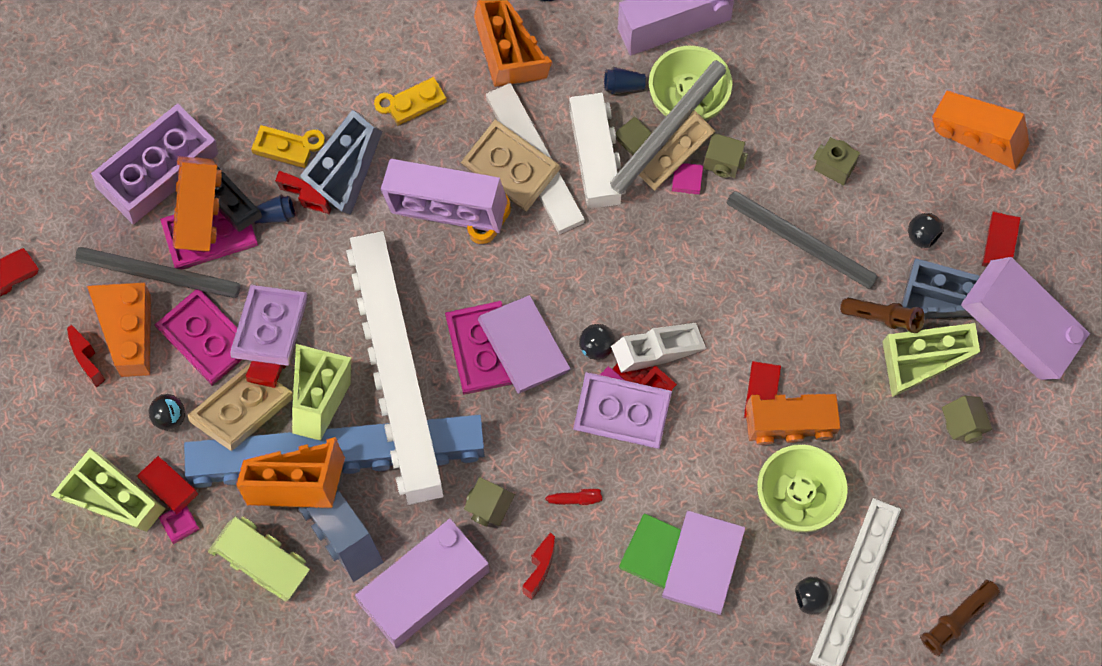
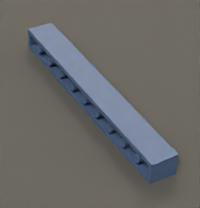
(361, 445)

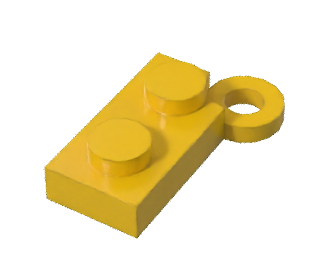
(412, 101)
(286, 146)

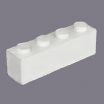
(595, 149)

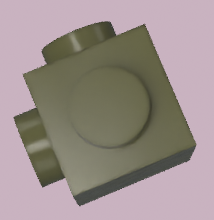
(725, 156)
(836, 160)
(967, 419)
(488, 502)

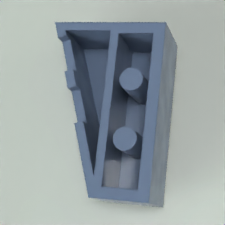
(344, 161)
(937, 290)
(345, 537)

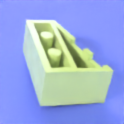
(926, 354)
(318, 389)
(108, 492)
(260, 557)

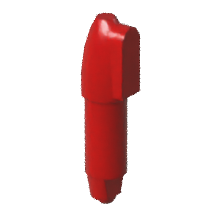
(584, 497)

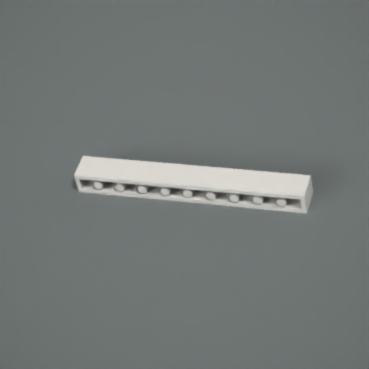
(396, 369)

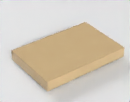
(512, 159)
(238, 409)

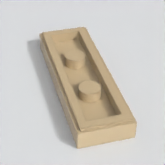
(677, 150)

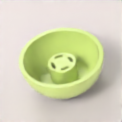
(678, 71)
(800, 473)

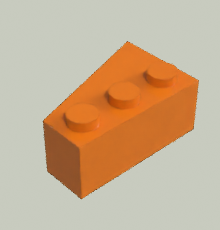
(126, 324)

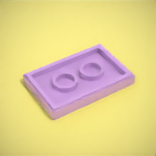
(269, 325)
(523, 344)
(622, 410)
(703, 562)

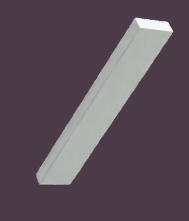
(556, 196)
(855, 584)

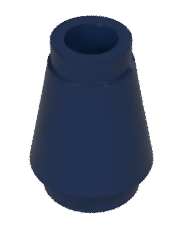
(622, 80)
(276, 210)

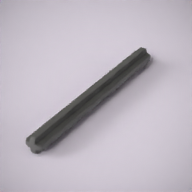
(802, 239)
(157, 272)

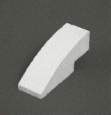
(657, 346)

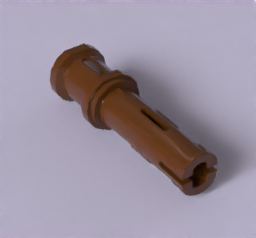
(892, 315)
(951, 625)

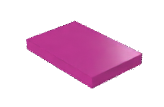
(227, 242)
(201, 335)
(474, 355)

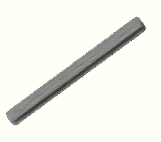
(668, 127)

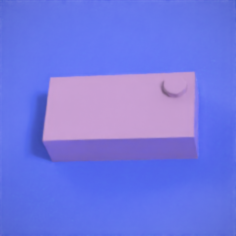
(657, 22)
(147, 166)
(444, 195)
(1025, 319)
(422, 583)

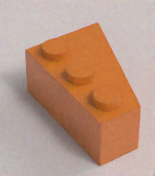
(507, 44)
(983, 127)
(196, 203)
(792, 418)
(293, 478)

